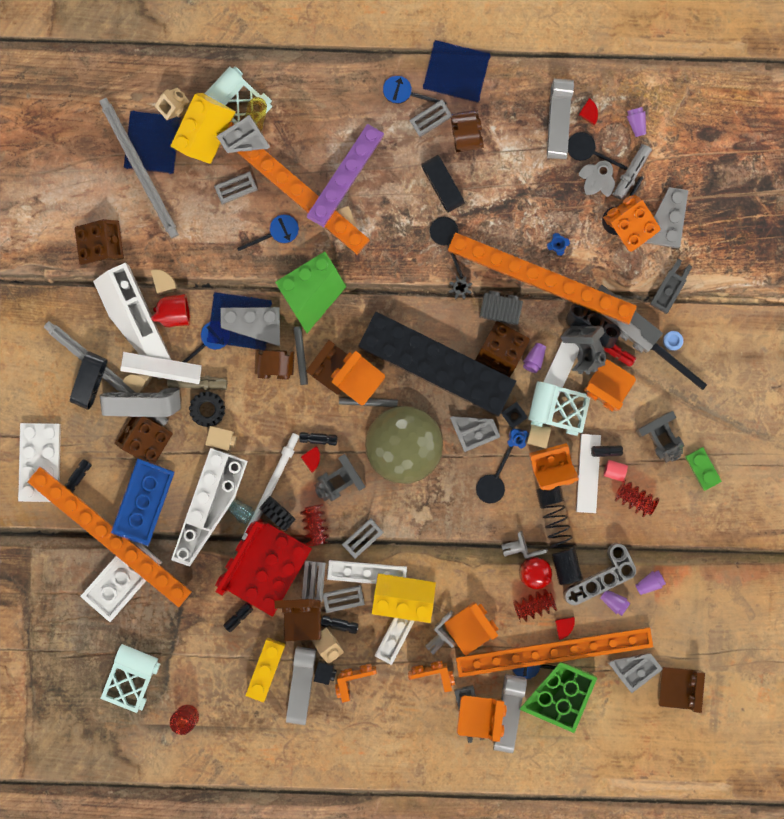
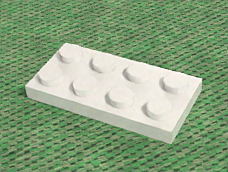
(37, 449)
(115, 586)

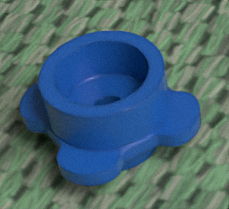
(558, 239)
(514, 434)

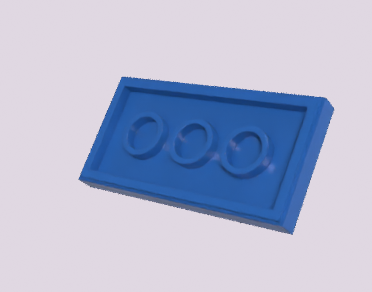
(142, 502)

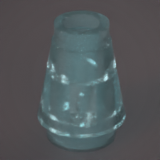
(241, 511)

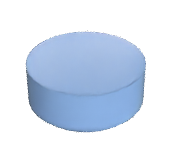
(673, 340)

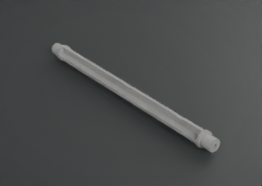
(138, 167)
(80, 352)

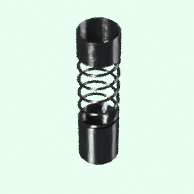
(564, 561)

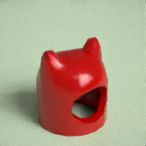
(172, 311)
(535, 573)

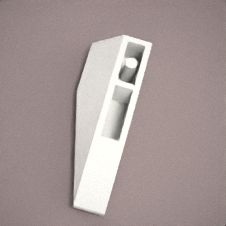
(130, 312)
(209, 504)

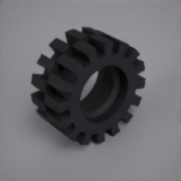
(195, 409)
(277, 513)

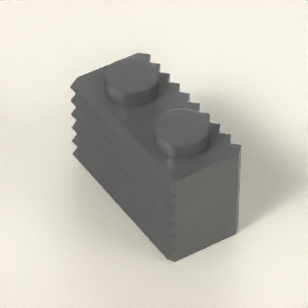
(501, 308)

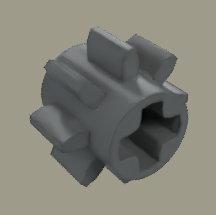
(463, 283)

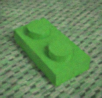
(703, 469)

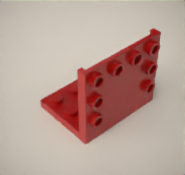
(263, 566)

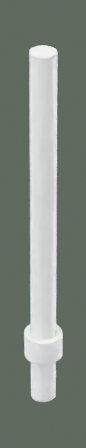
(286, 453)

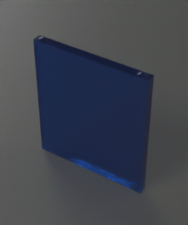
(456, 71)
(152, 141)
(225, 337)

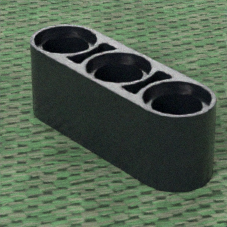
(442, 183)
(583, 316)
(88, 380)

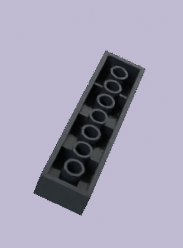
(437, 364)

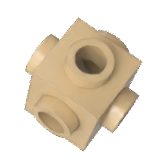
(172, 103)

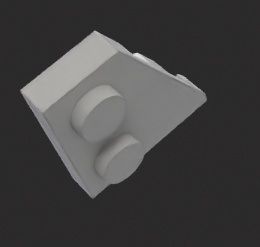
(243, 137)
(474, 431)
(635, 670)

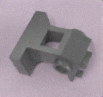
(591, 350)
(672, 450)
(326, 490)

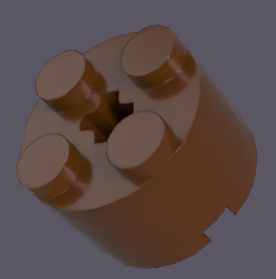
(466, 131)
(274, 363)

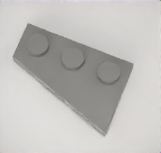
(670, 218)
(253, 322)

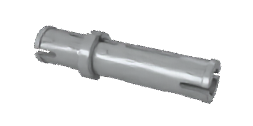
(628, 178)

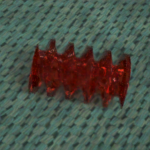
(636, 498)
(315, 525)
(534, 605)
(181, 726)

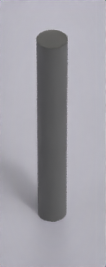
(300, 355)
(371, 402)

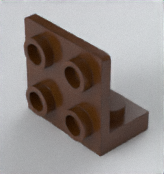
(99, 241)
(502, 349)
(326, 363)
(143, 439)
(301, 619)
(682, 688)

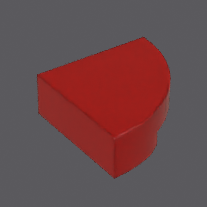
(589, 112)
(312, 459)
(564, 626)

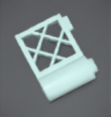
(228, 86)
(544, 407)
(139, 665)

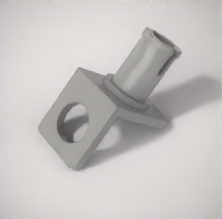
(520, 546)
(442, 636)

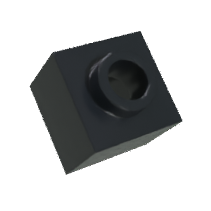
(514, 408)
(325, 672)

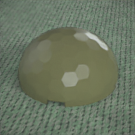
(404, 444)

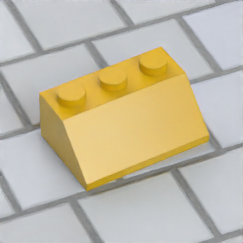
(201, 126)
(404, 598)

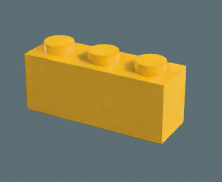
(265, 670)

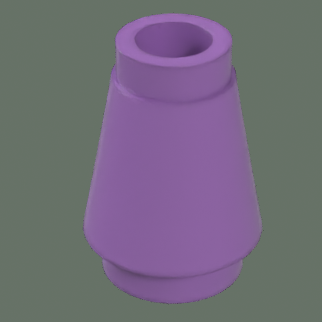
(637, 121)
(534, 359)
(650, 583)
(615, 602)

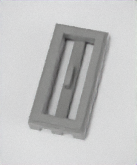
(435, 124)
(240, 186)
(350, 549)
(310, 585)
(341, 591)

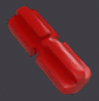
(623, 356)

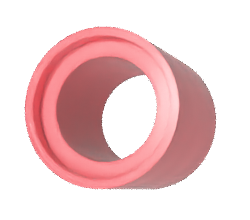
(615, 470)

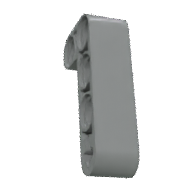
(559, 118)
(141, 404)
(598, 578)
(301, 685)
(512, 694)

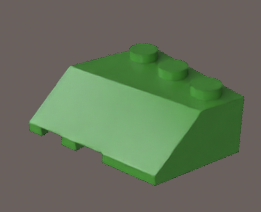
(311, 289)
(562, 696)

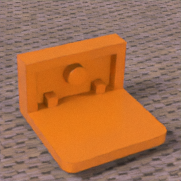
(632, 222)
(357, 378)
(610, 385)
(553, 467)
(471, 628)
(435, 668)
(342, 689)
(481, 717)

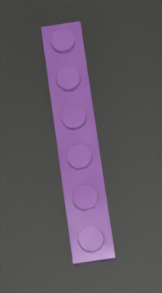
(345, 175)

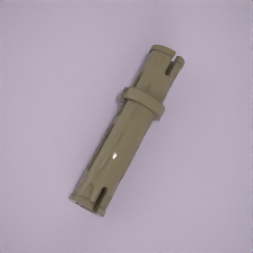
(205, 383)

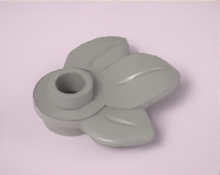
(596, 181)

